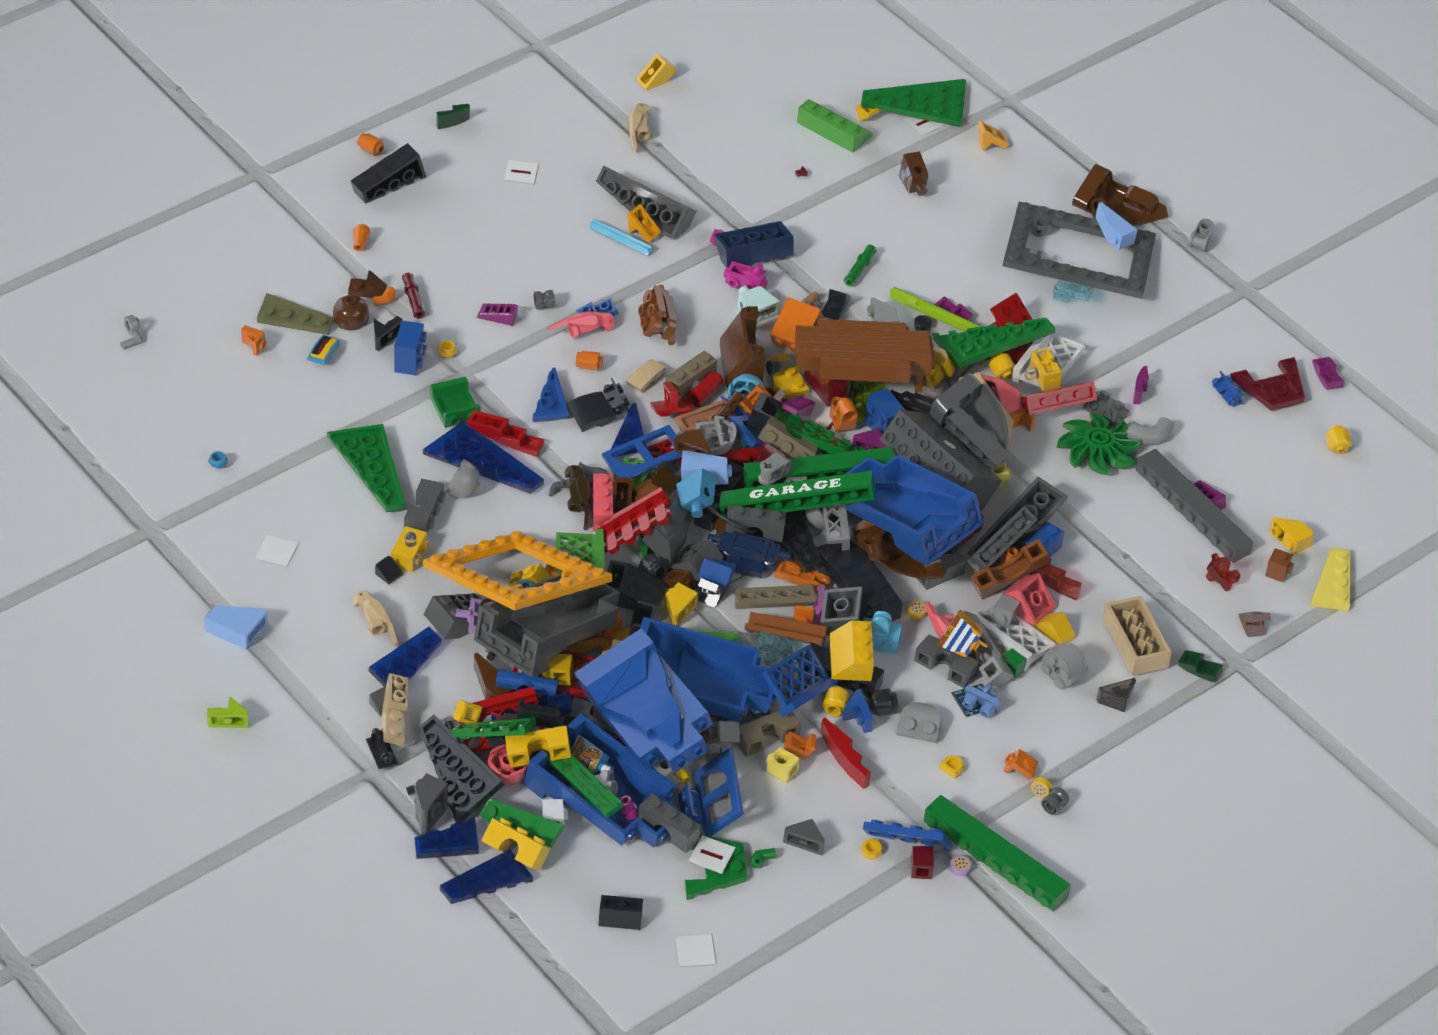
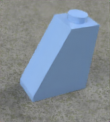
(716, 465)
(236, 624)

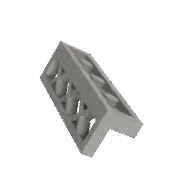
(843, 527)
(722, 805)

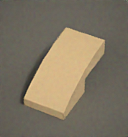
(646, 374)

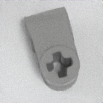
(1202, 234)
(774, 468)

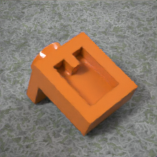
(253, 338)
(803, 614)

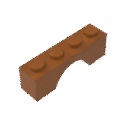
(995, 578)

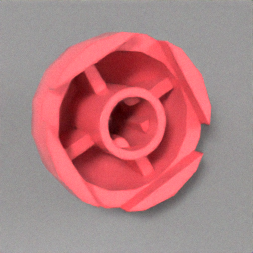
(499, 764)

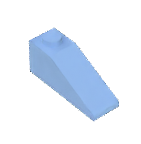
(1115, 228)

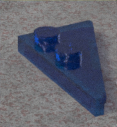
(629, 430)

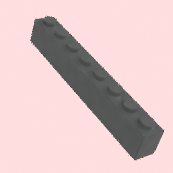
(1194, 505)

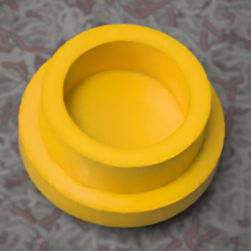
(447, 349)

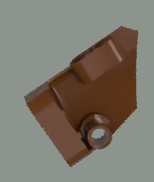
(1130, 202)
(893, 558)

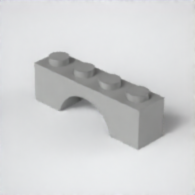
(992, 663)

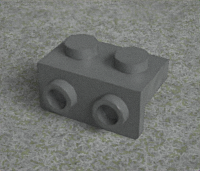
(1106, 407)

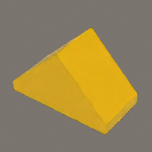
(1056, 627)

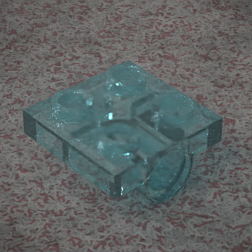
(1065, 290)
(774, 648)

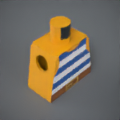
(963, 636)

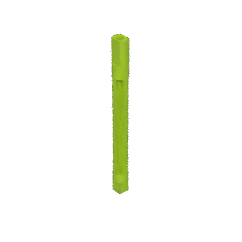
(931, 310)

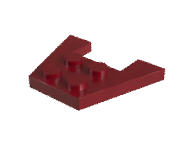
(1275, 391)

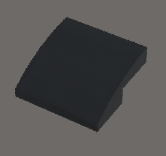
(591, 410)

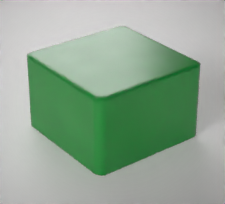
(1015, 662)

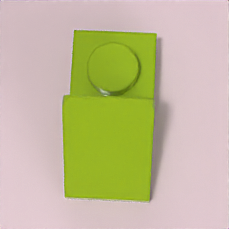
(232, 717)

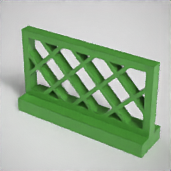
(594, 547)

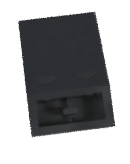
(635, 585)

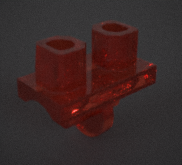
(1219, 571)

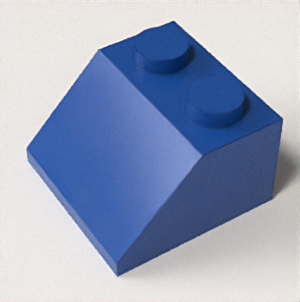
(1048, 534)

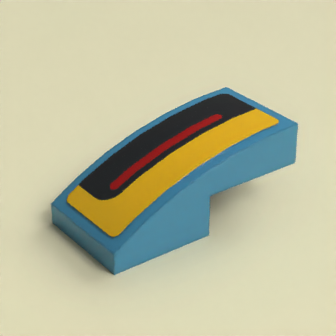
(323, 349)

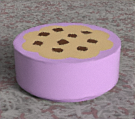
(960, 865)

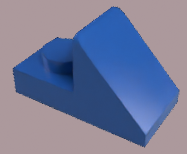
(717, 571)
(859, 710)

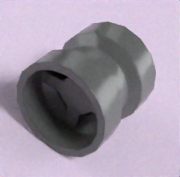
(544, 299)
(1055, 800)

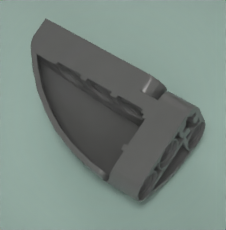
(974, 419)

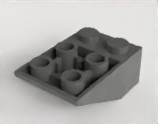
(442, 613)

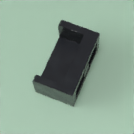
(762, 411)
(643, 610)

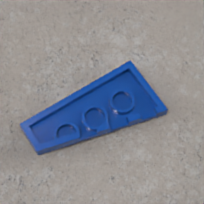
(908, 835)

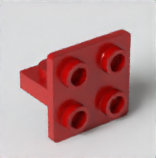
(1010, 311)
(672, 402)

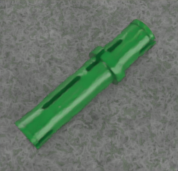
(862, 261)

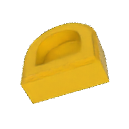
(952, 766)

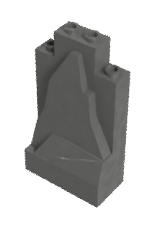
(540, 632)

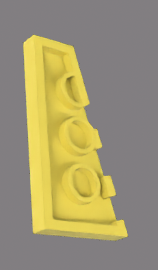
(1334, 582)

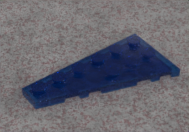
(490, 459)

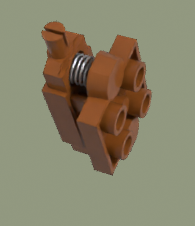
(658, 314)

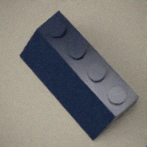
(755, 244)

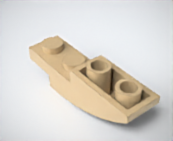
(394, 709)

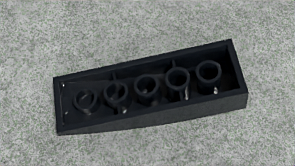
(854, 569)

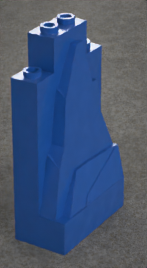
(917, 508)
(715, 670)
(646, 703)
(628, 773)

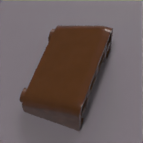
(735, 351)

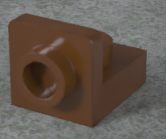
(682, 576)

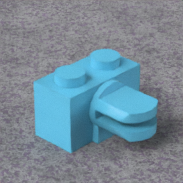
(885, 633)

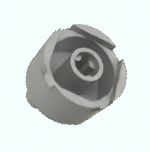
(1064, 664)

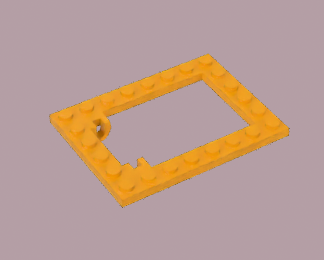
(575, 573)

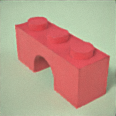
(602, 497)

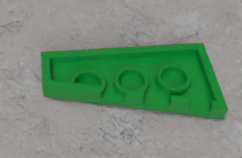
(495, 728)
(534, 824)

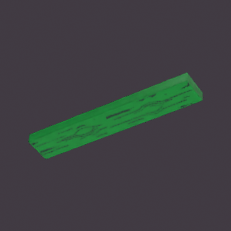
(587, 785)

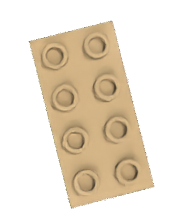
(1136, 635)

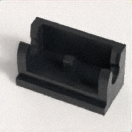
(544, 715)
(620, 912)

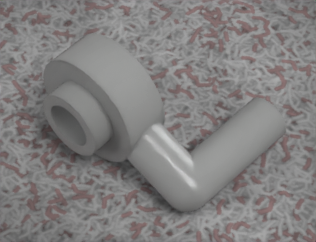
(132, 326)

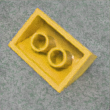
(852, 651)

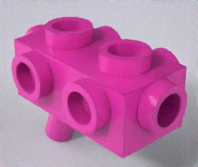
(741, 275)

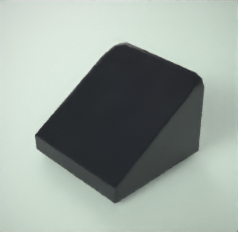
(388, 570)

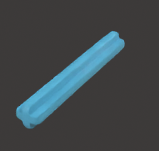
(620, 237)

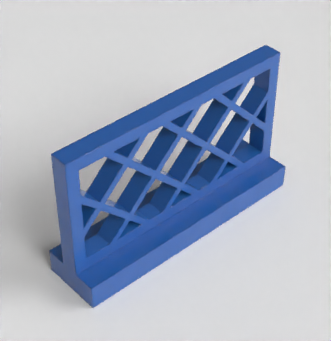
(805, 692)

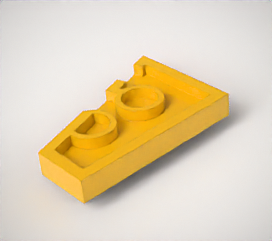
(789, 379)

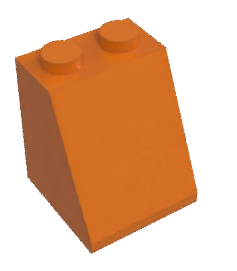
(793, 314)

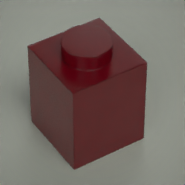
(922, 862)

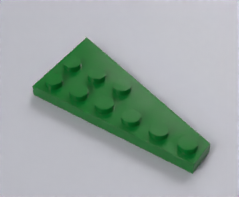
(371, 459)

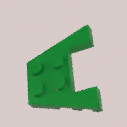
(733, 874)

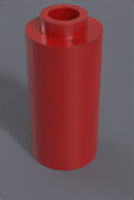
(705, 389)

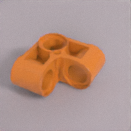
(843, 414)

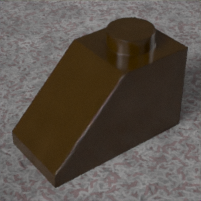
(666, 475)

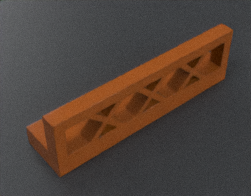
(787, 628)

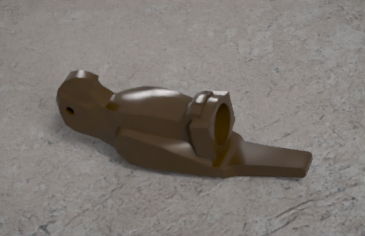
(579, 491)

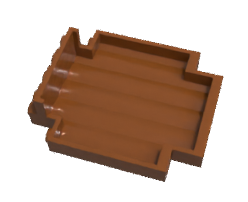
(865, 351)

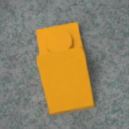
(989, 134)
(640, 220)

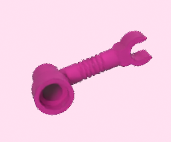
(629, 808)

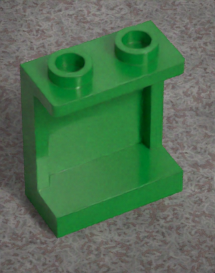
(453, 401)

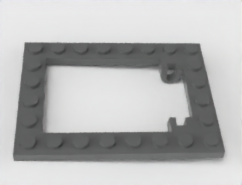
(1021, 259)

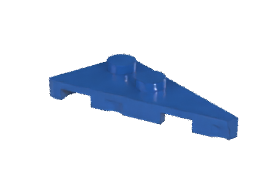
(551, 401)

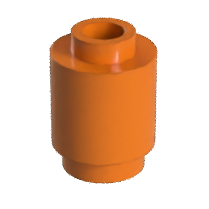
(370, 144)
(589, 360)

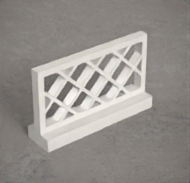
(1046, 342)
(1006, 640)

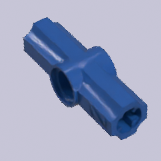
(521, 681)

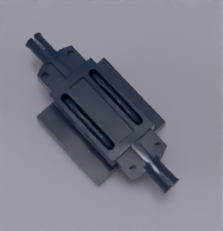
(749, 552)

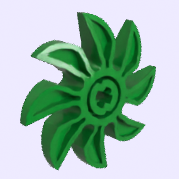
(1099, 444)

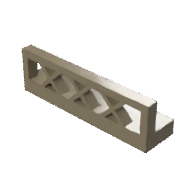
(774, 596)

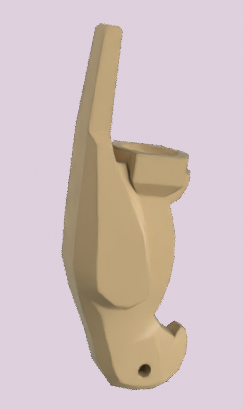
(638, 124)
(375, 615)

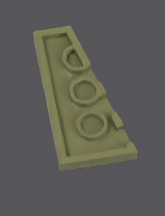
(287, 314)

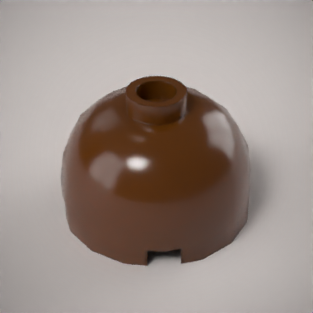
(350, 312)

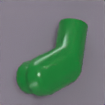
(760, 856)

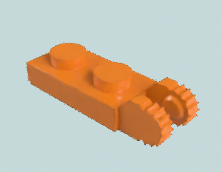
(793, 573)

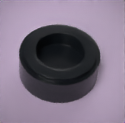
(922, 323)

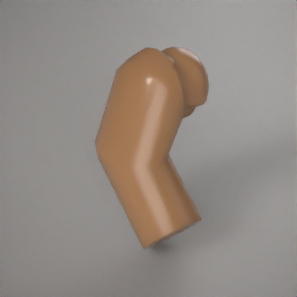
(810, 299)

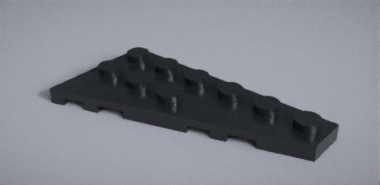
(800, 542)
(467, 776)

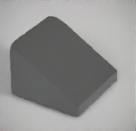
(376, 700)

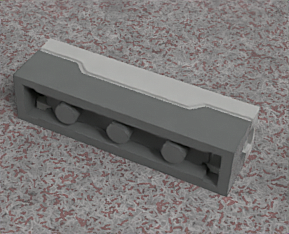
(1002, 539)

